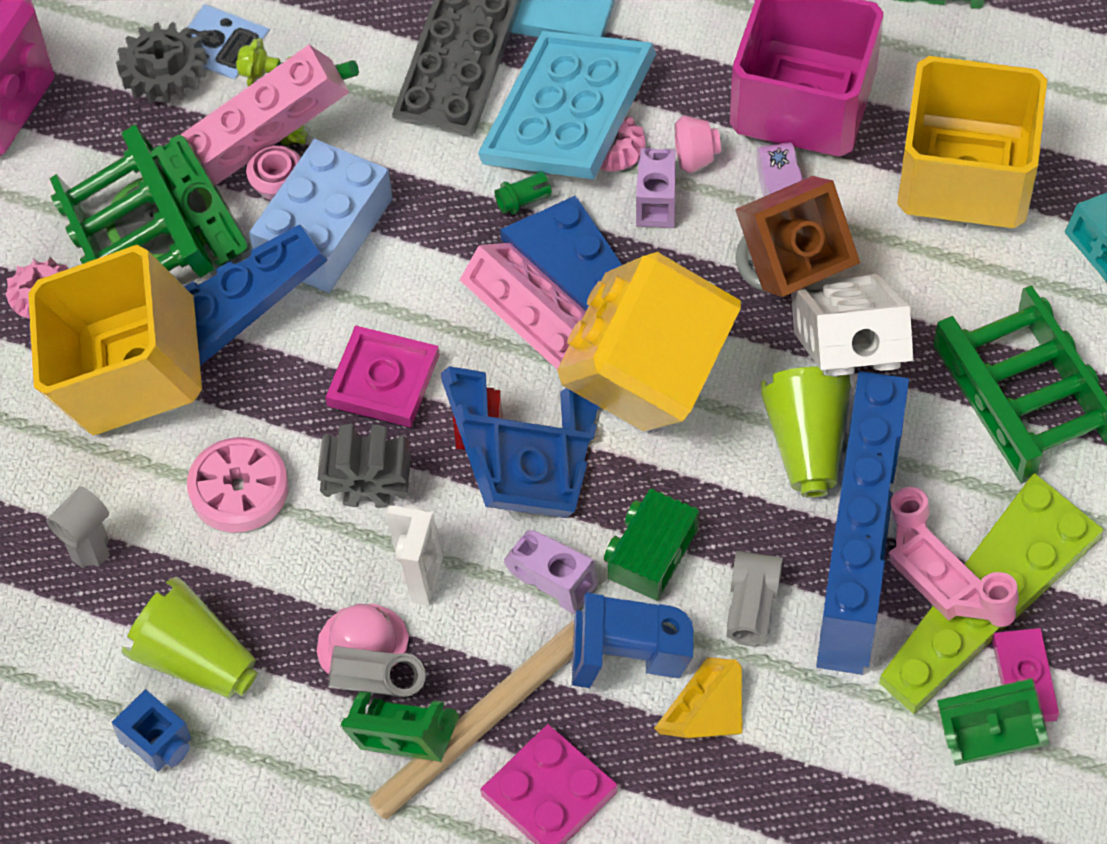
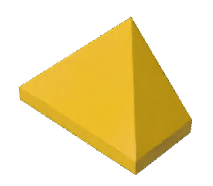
(707, 703)

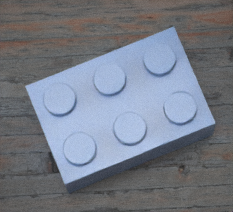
(334, 200)

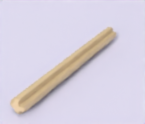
(476, 722)

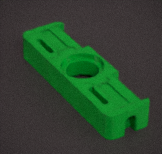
(217, 223)

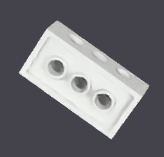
(853, 324)

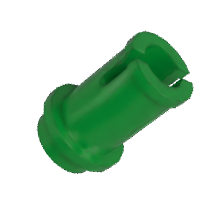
(521, 193)

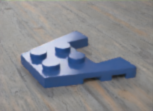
(522, 462)

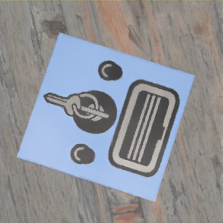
(223, 37)

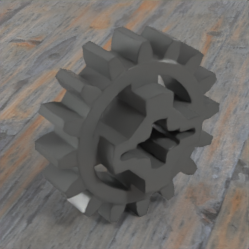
(161, 62)

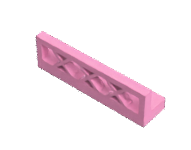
(523, 298)

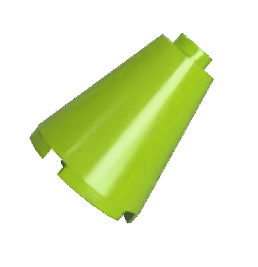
(808, 425)
(190, 643)

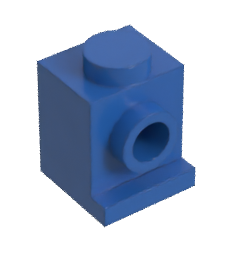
(147, 719)

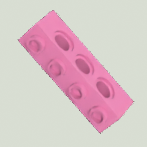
(266, 112)

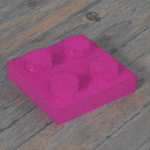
(382, 376)
(549, 789)

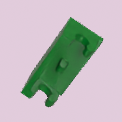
(993, 722)
(400, 728)

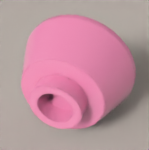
(695, 143)
(270, 169)

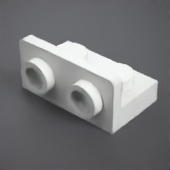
(416, 548)

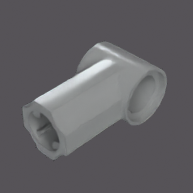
(81, 527)
(753, 588)
(370, 671)

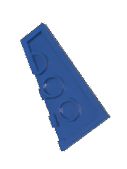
(564, 247)
(251, 287)

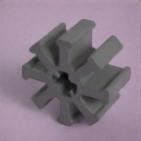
(364, 466)

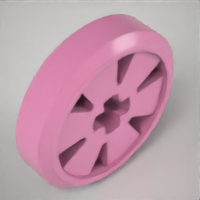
(263, 483)

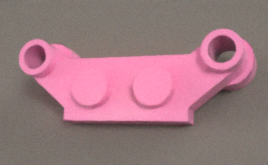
(940, 573)

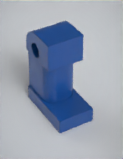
(632, 632)

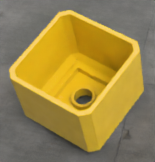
(972, 141)
(114, 340)
(648, 341)

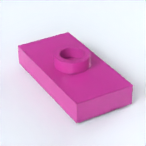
(1022, 657)

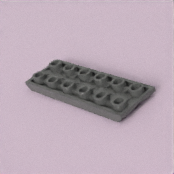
(456, 63)

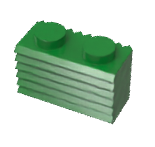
(651, 544)

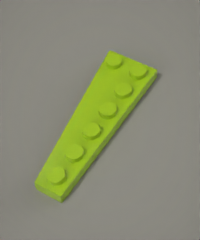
(1031, 542)

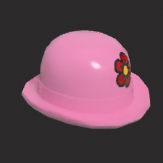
(363, 628)

